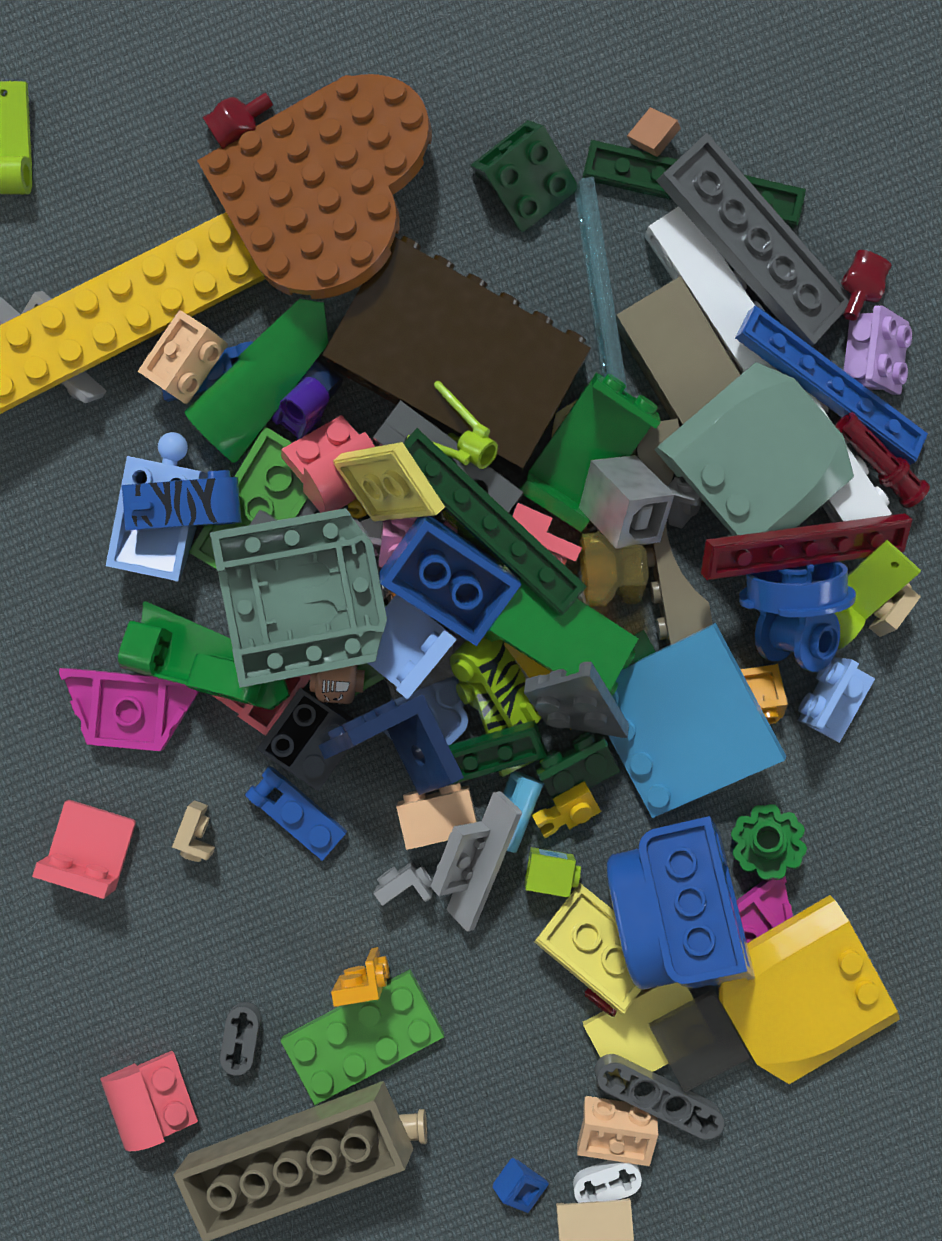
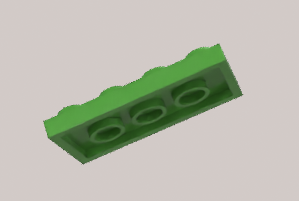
(264, 485)
(362, 1038)

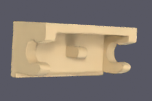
(595, 1221)

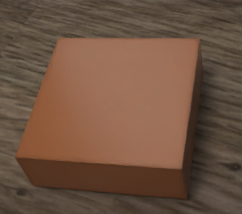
(654, 131)

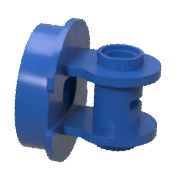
(799, 612)

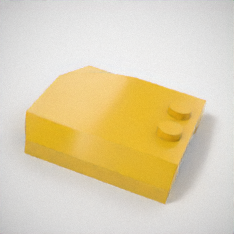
(809, 993)

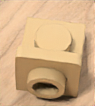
(894, 611)
(193, 826)

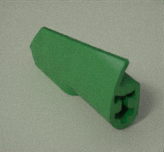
(250, 392)
(191, 655)

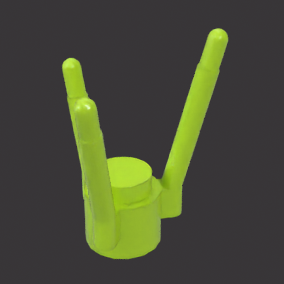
(472, 446)

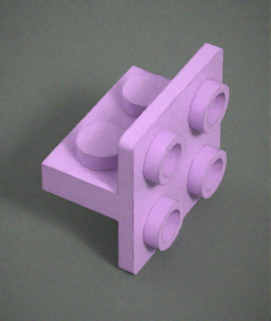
(878, 350)

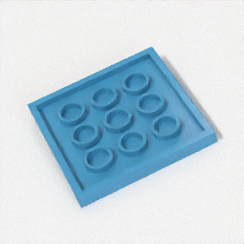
(691, 722)

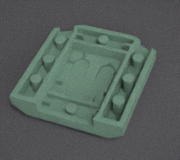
(760, 453)
(299, 596)

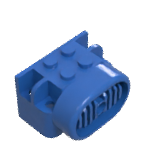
(678, 909)

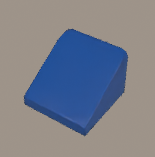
(519, 1186)

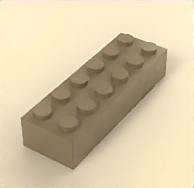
(294, 1162)

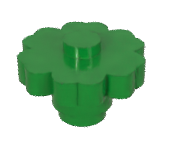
(769, 842)

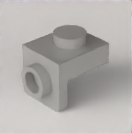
(395, 882)

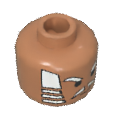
(337, 685)

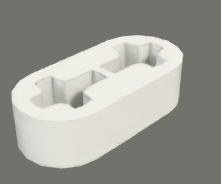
(607, 1181)

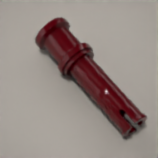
(892, 471)

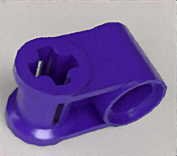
(302, 407)

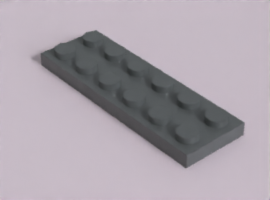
(755, 240)

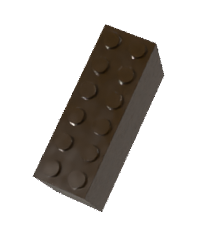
(432, 325)

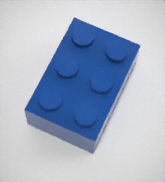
(449, 578)

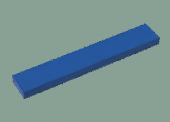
(829, 383)

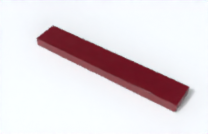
(802, 546)

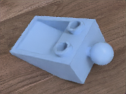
(157, 550)

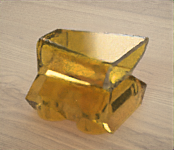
(612, 570)

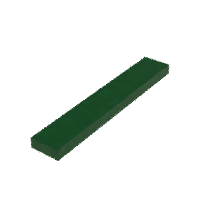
(640, 170)
(495, 526)

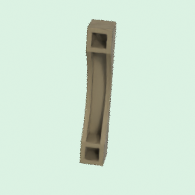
(680, 605)

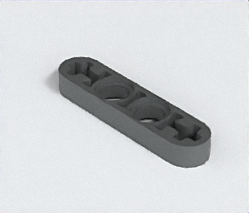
(656, 1101)

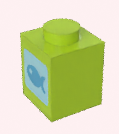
(551, 872)

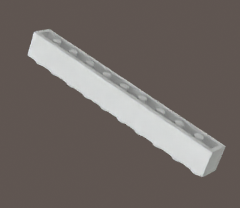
(725, 305)

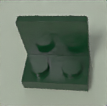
(526, 174)
(583, 761)

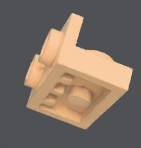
(183, 357)
(617, 1132)

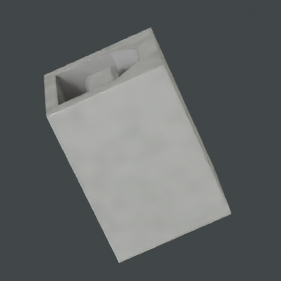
(626, 501)

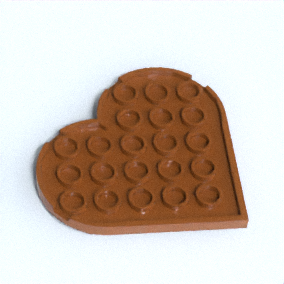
(321, 182)

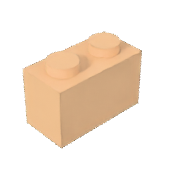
(432, 816)

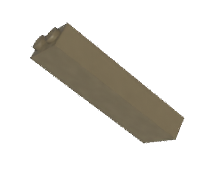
(676, 349)

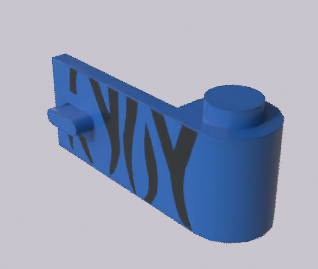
(182, 502)

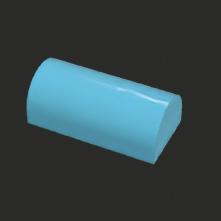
(524, 793)

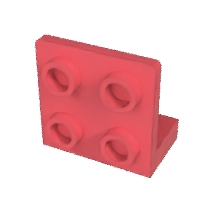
(87, 850)

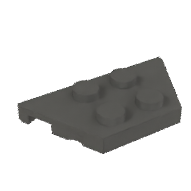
(576, 701)

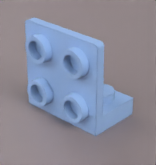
(410, 646)
(835, 698)

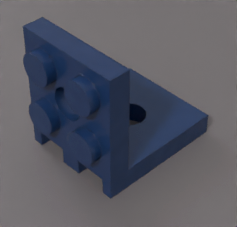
(414, 736)

